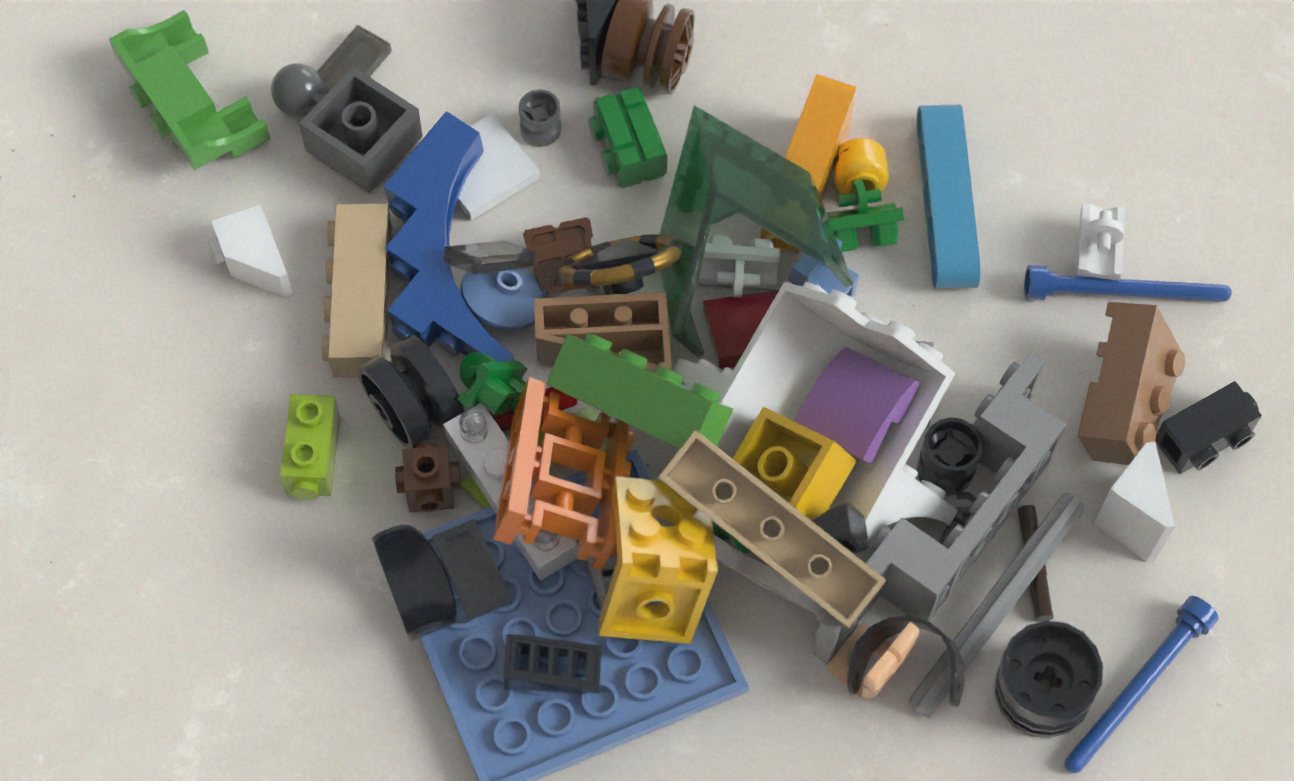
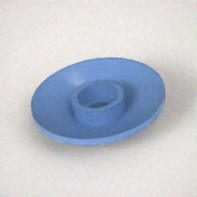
(502, 297)

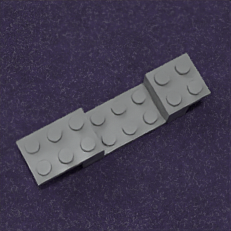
(918, 569)

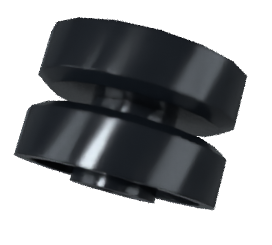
(410, 391)

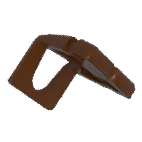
(553, 247)

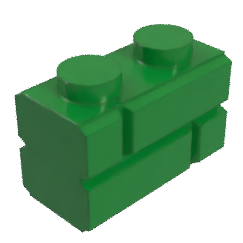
(629, 138)

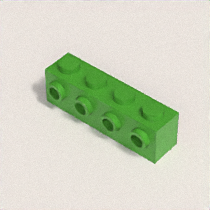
(636, 394)

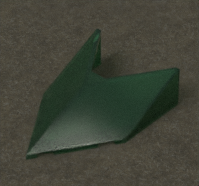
(728, 175)

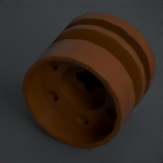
(656, 45)

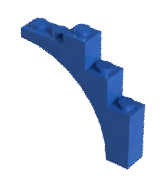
(425, 197)

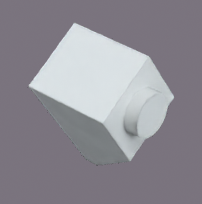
(250, 251)

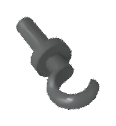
(959, 517)

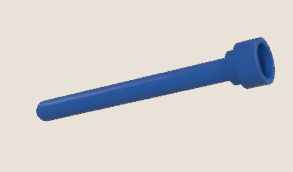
(1042, 282)
(1193, 619)

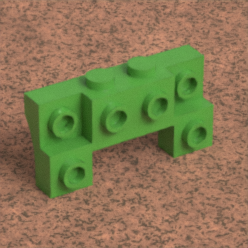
(179, 104)

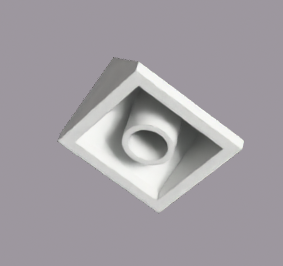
(1139, 507)

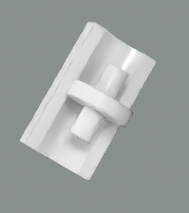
(1100, 242)
(740, 265)

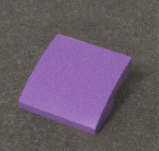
(856, 403)

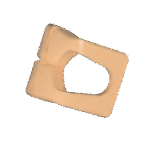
(891, 659)

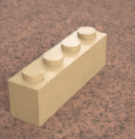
(359, 287)

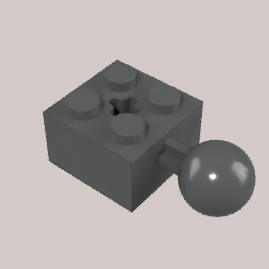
(353, 127)

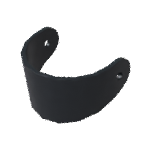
(416, 580)
(879, 632)

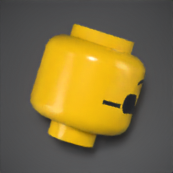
(860, 160)

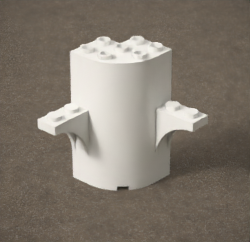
(778, 371)

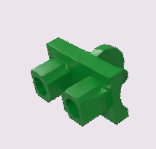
(880, 218)
(491, 382)

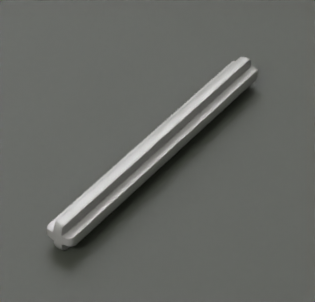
(999, 601)

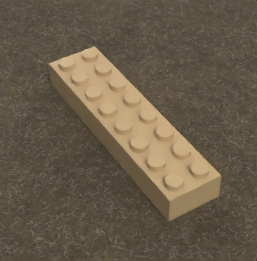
(772, 528)

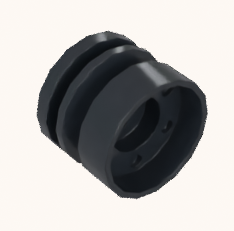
(1052, 653)

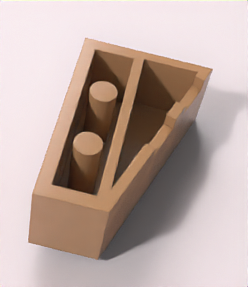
(627, 320)
(1133, 383)

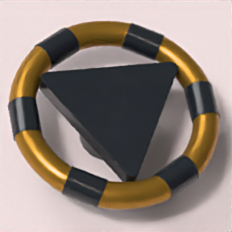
(621, 262)

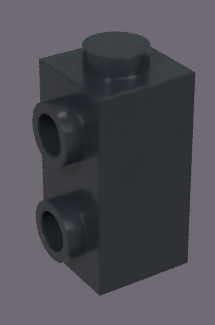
(1209, 427)

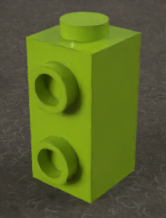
(310, 446)

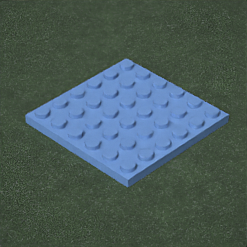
(542, 732)

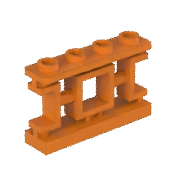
(571, 443)

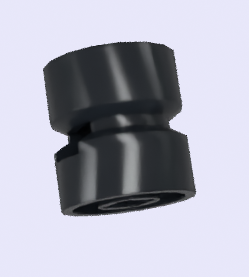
(950, 455)

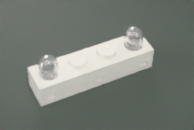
(483, 453)

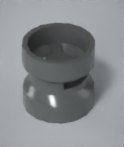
(539, 118)

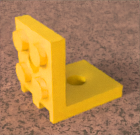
(657, 564)

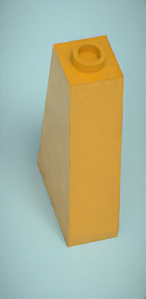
(818, 135)

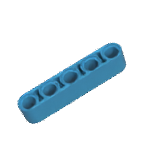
(948, 197)

